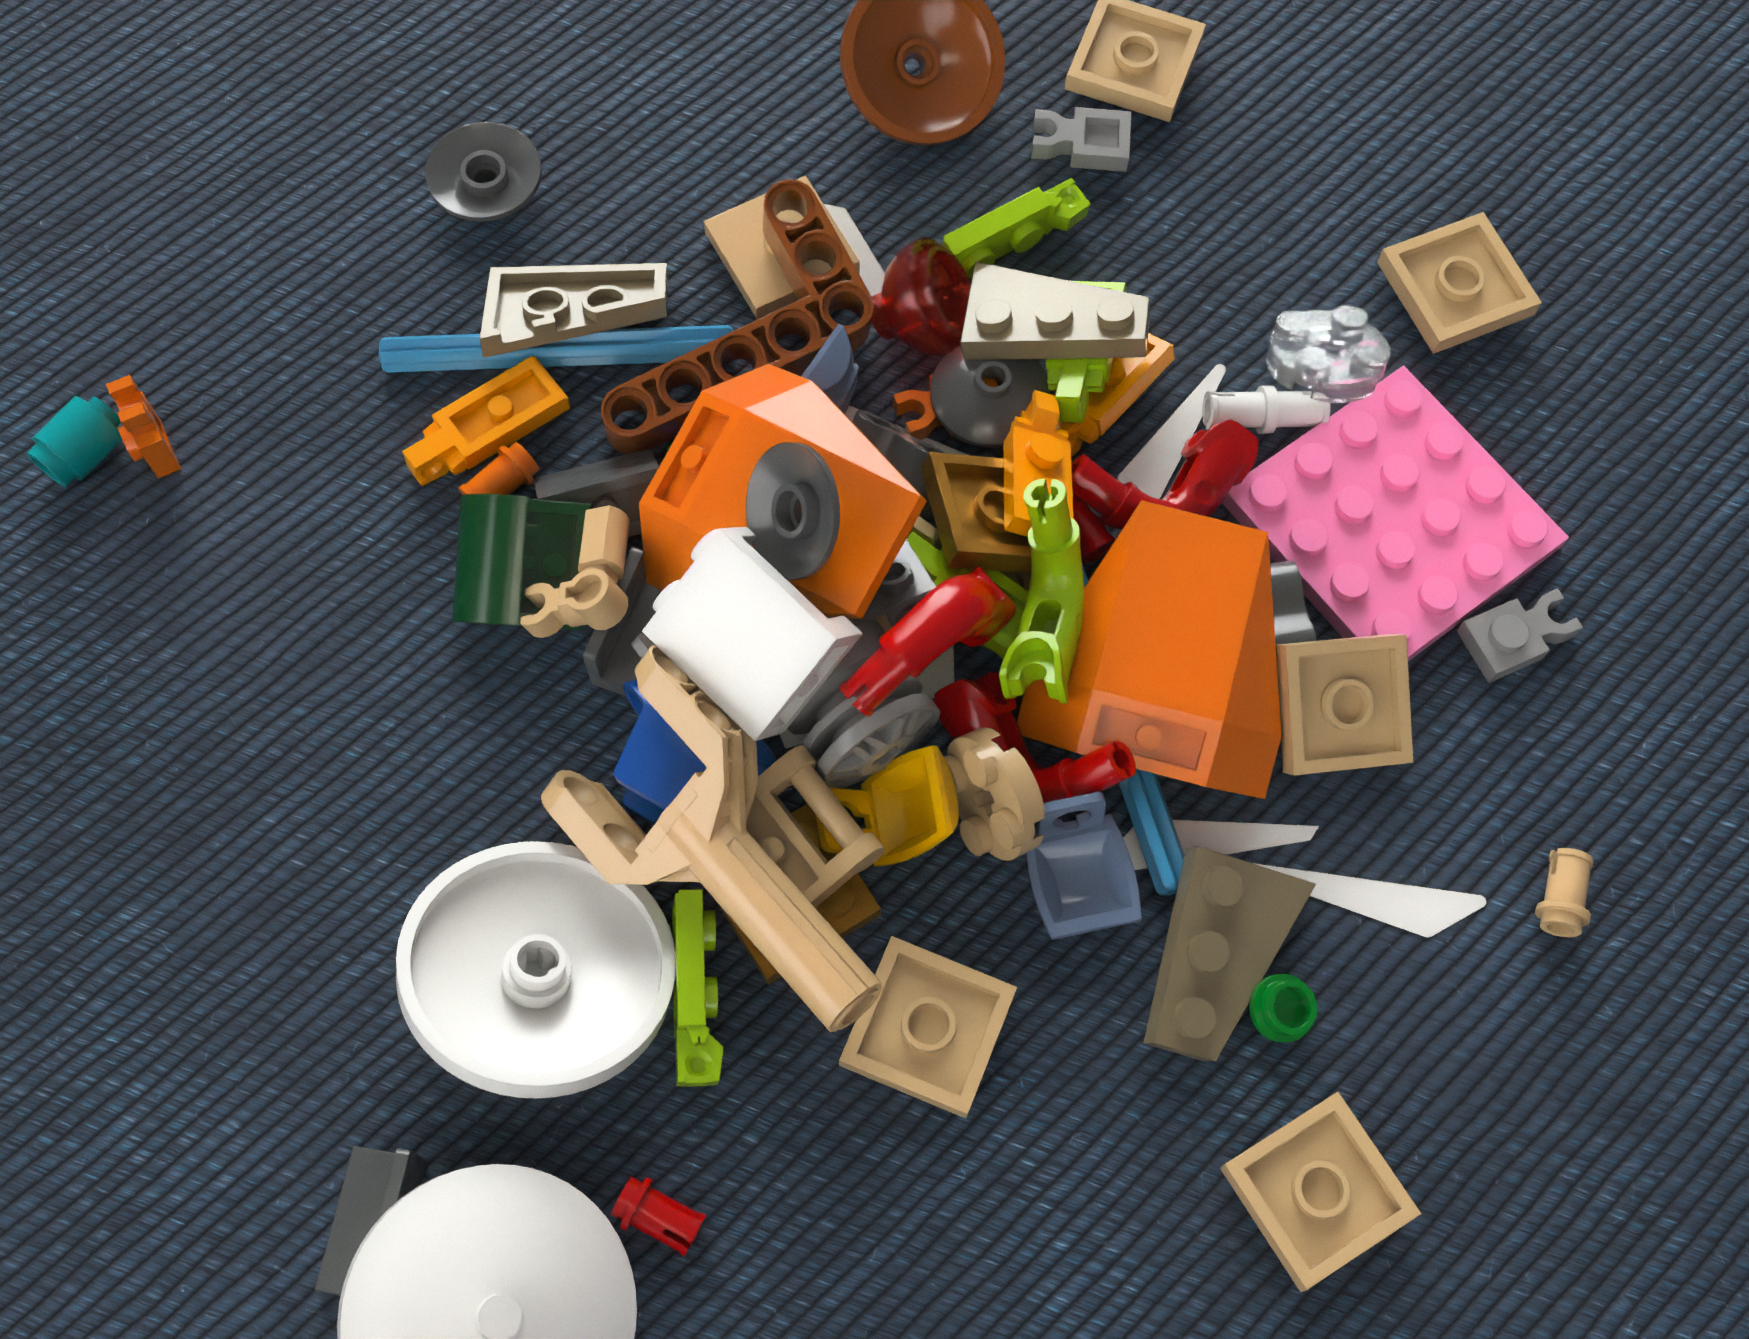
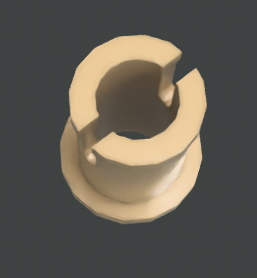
(1566, 893)

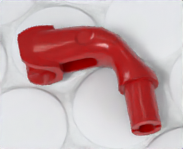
(1212, 466)
(958, 609)
(981, 703)

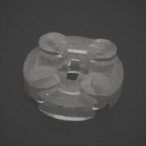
(1304, 349)

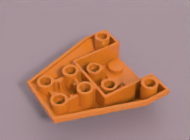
(709, 472)
(1174, 655)

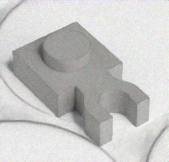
(1092, 138)
(1515, 638)

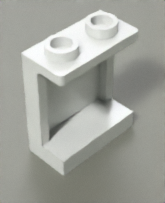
(747, 634)

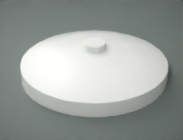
(534, 971)
(490, 1259)

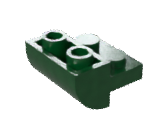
(509, 547)

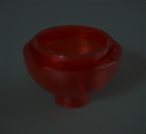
(923, 298)

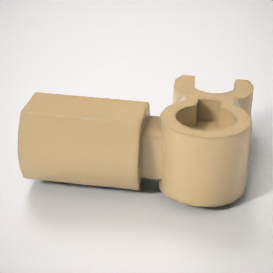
(592, 594)

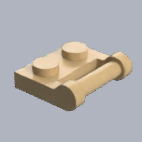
(789, 844)

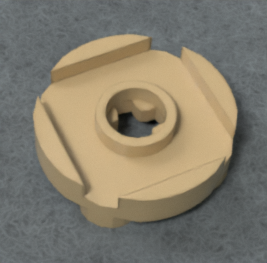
(994, 796)

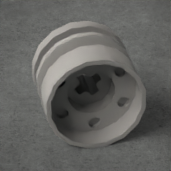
(850, 743)

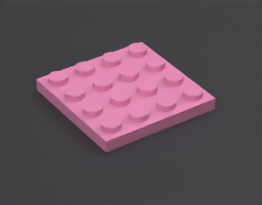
(1395, 516)

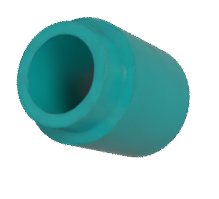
(75, 440)

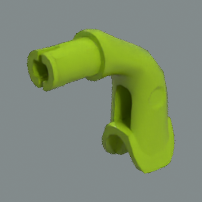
(1054, 601)

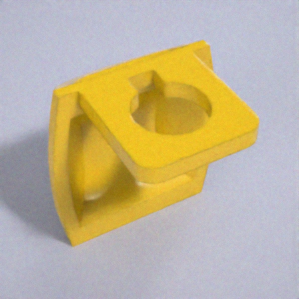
(904, 805)

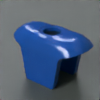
(659, 762)

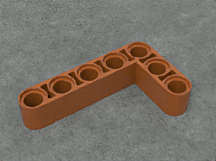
(756, 342)

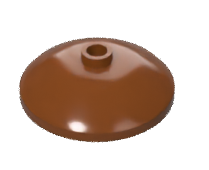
(957, 57)

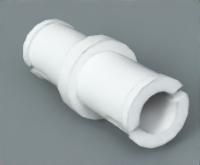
(1264, 409)

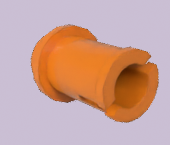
(504, 473)

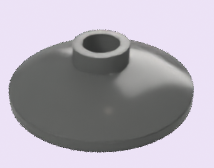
(478, 155)
(981, 412)
(793, 509)

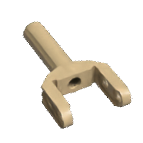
(707, 842)

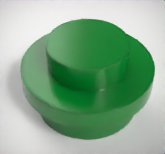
(1282, 1008)

